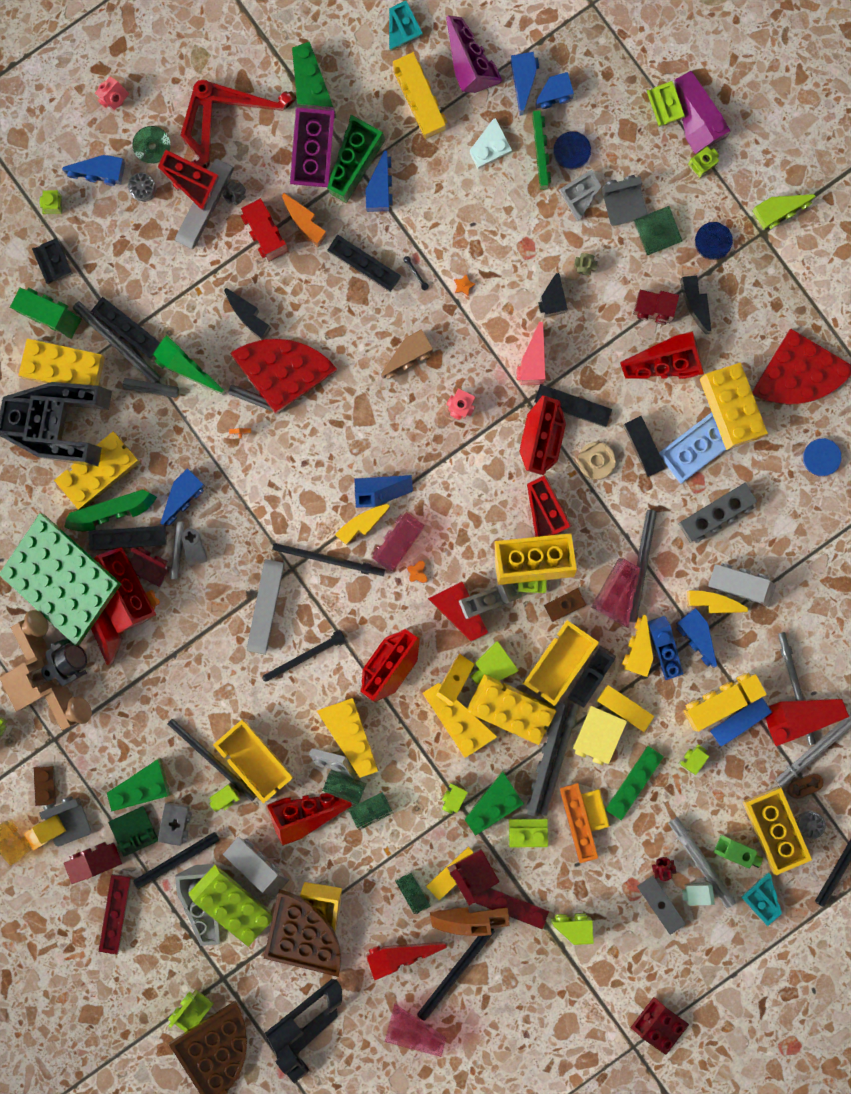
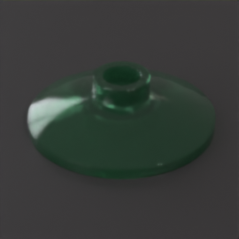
(147, 136)

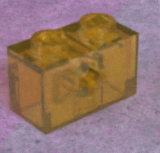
(19, 846)

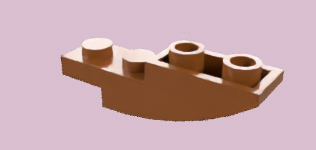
(461, 922)

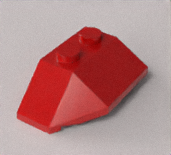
(542, 435)
(107, 637)
(390, 665)

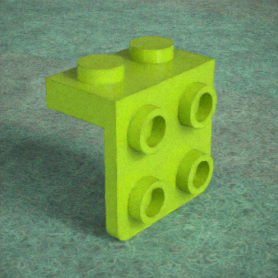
(193, 1010)

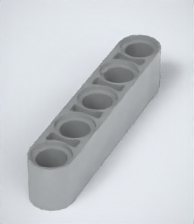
(196, 218)
(265, 606)

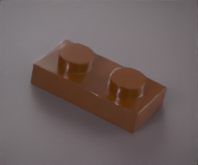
(44, 785)

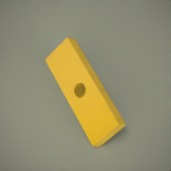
(455, 679)
(444, 881)

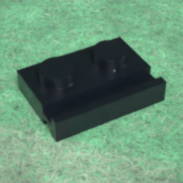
(52, 261)

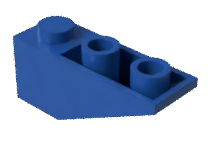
(100, 168)
(377, 190)
(379, 490)
(182, 492)
(698, 632)
(665, 647)

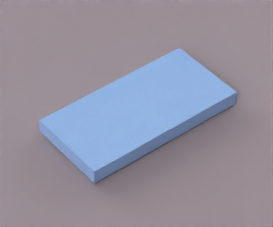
(693, 449)

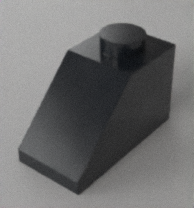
(553, 298)

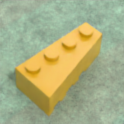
(418, 95)
(462, 726)
(349, 733)

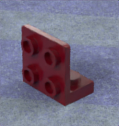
(151, 569)
(473, 875)
(659, 1026)

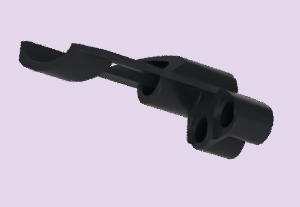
(288, 1039)

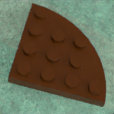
(302, 936)
(214, 1050)

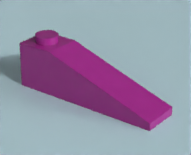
(470, 64)
(702, 119)

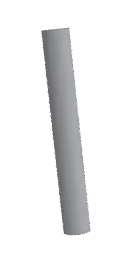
(177, 550)

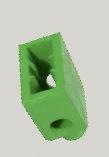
(737, 852)

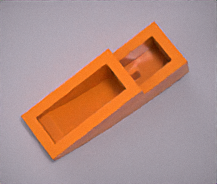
(304, 220)

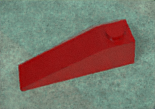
(671, 357)
(301, 816)
(389, 958)

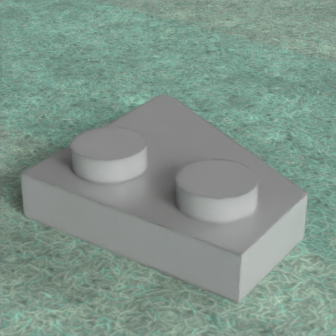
(580, 193)
(333, 761)

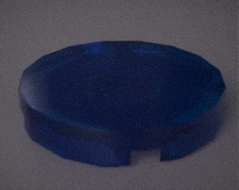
(572, 150)
(713, 241)

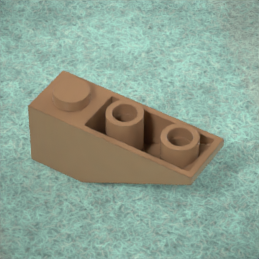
(411, 349)

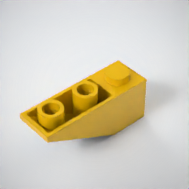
(640, 654)

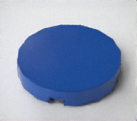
(822, 457)

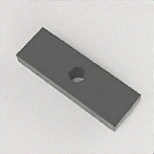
(668, 914)

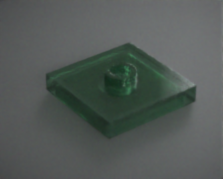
(657, 230)

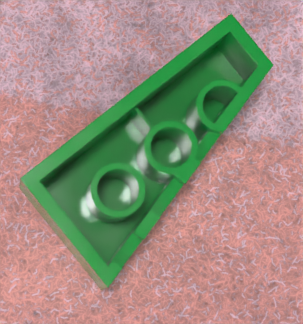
(308, 78)
(354, 157)

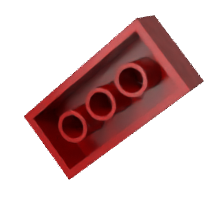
(130, 603)

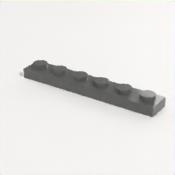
(545, 766)

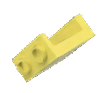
(599, 735)

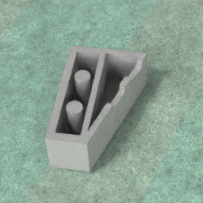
(742, 584)
(256, 867)

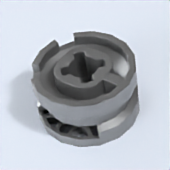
(141, 187)
(811, 824)

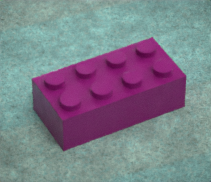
(312, 145)

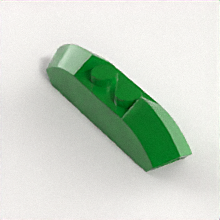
(85, 518)

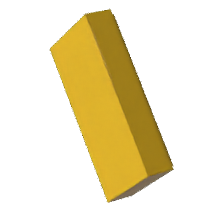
(595, 810)

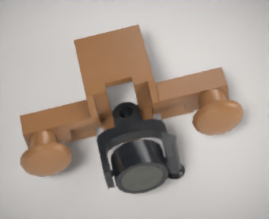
(55, 668)

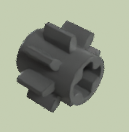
(234, 192)

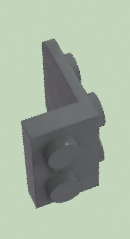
(624, 200)
(72, 817)

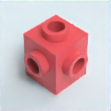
(111, 94)
(464, 398)

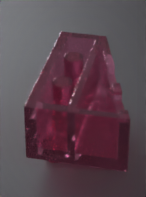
(618, 593)

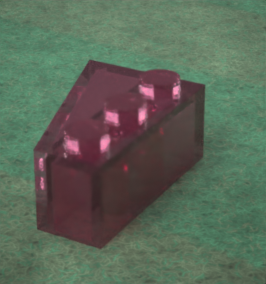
(398, 542)
(412, 1033)

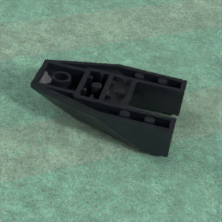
(37, 419)

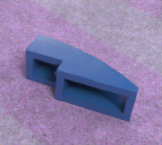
(740, 721)

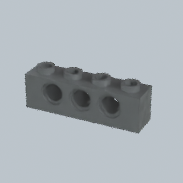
(741, 494)

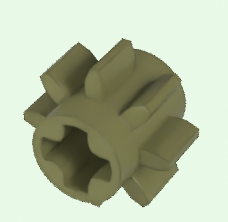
(585, 264)

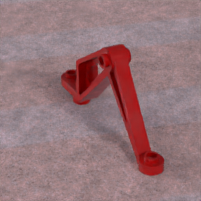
(223, 95)

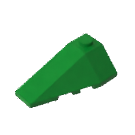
(177, 361)

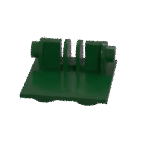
(133, 831)

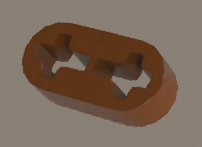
(802, 782)

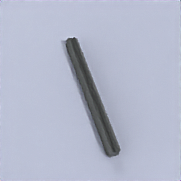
(116, 342)
(642, 560)

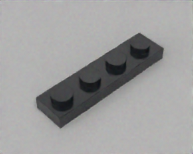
(364, 263)
(125, 327)
(577, 406)
(127, 538)

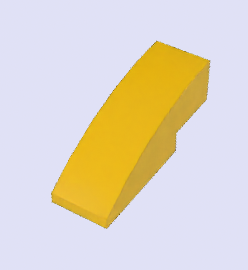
(363, 522)
(714, 602)
(625, 708)

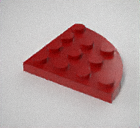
(282, 369)
(800, 372)

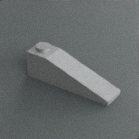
(203, 925)

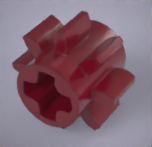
(664, 869)

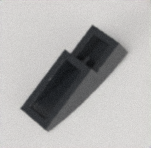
(696, 303)
(247, 314)
(644, 446)
(592, 676)

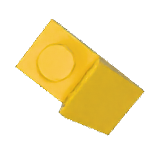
(45, 832)

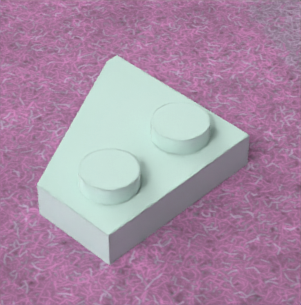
(490, 145)

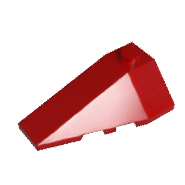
(798, 718)

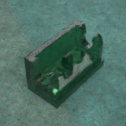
(344, 787)
(370, 811)
(413, 892)

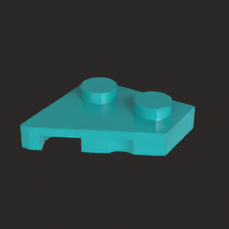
(402, 26)
(763, 899)

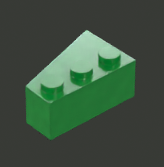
(45, 311)
(140, 788)
(494, 805)

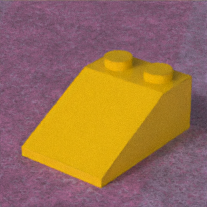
(325, 899)

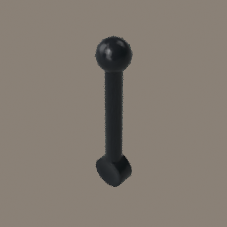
(424, 286)

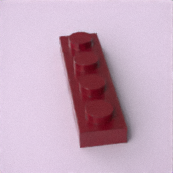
(516, 907)
(114, 914)

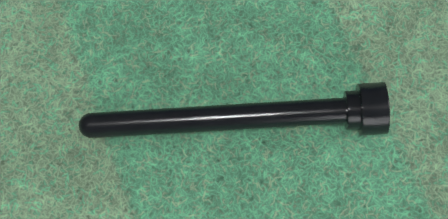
(336, 639)

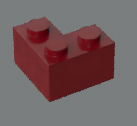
(656, 306)
(91, 863)

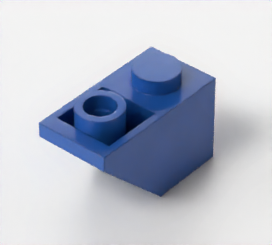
(556, 90)

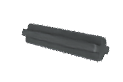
(151, 388)
(249, 397)

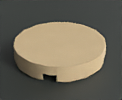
(596, 461)

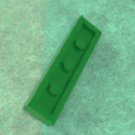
(541, 156)
(634, 783)

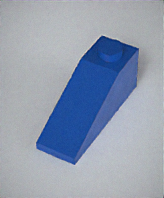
(524, 72)

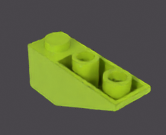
(780, 207)

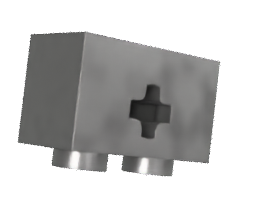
(167, 832)

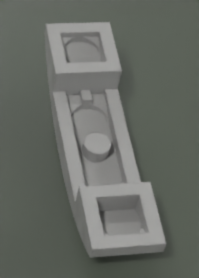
(489, 599)

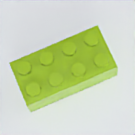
(231, 905)

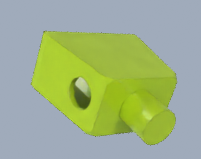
(494, 664)

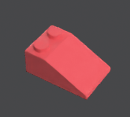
(533, 362)

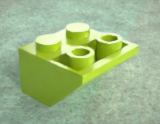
(576, 929)

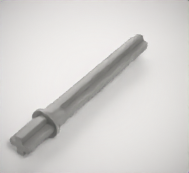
(795, 768)
(702, 863)

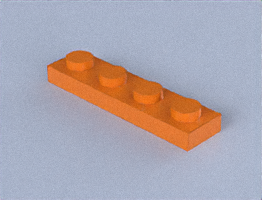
(578, 823)

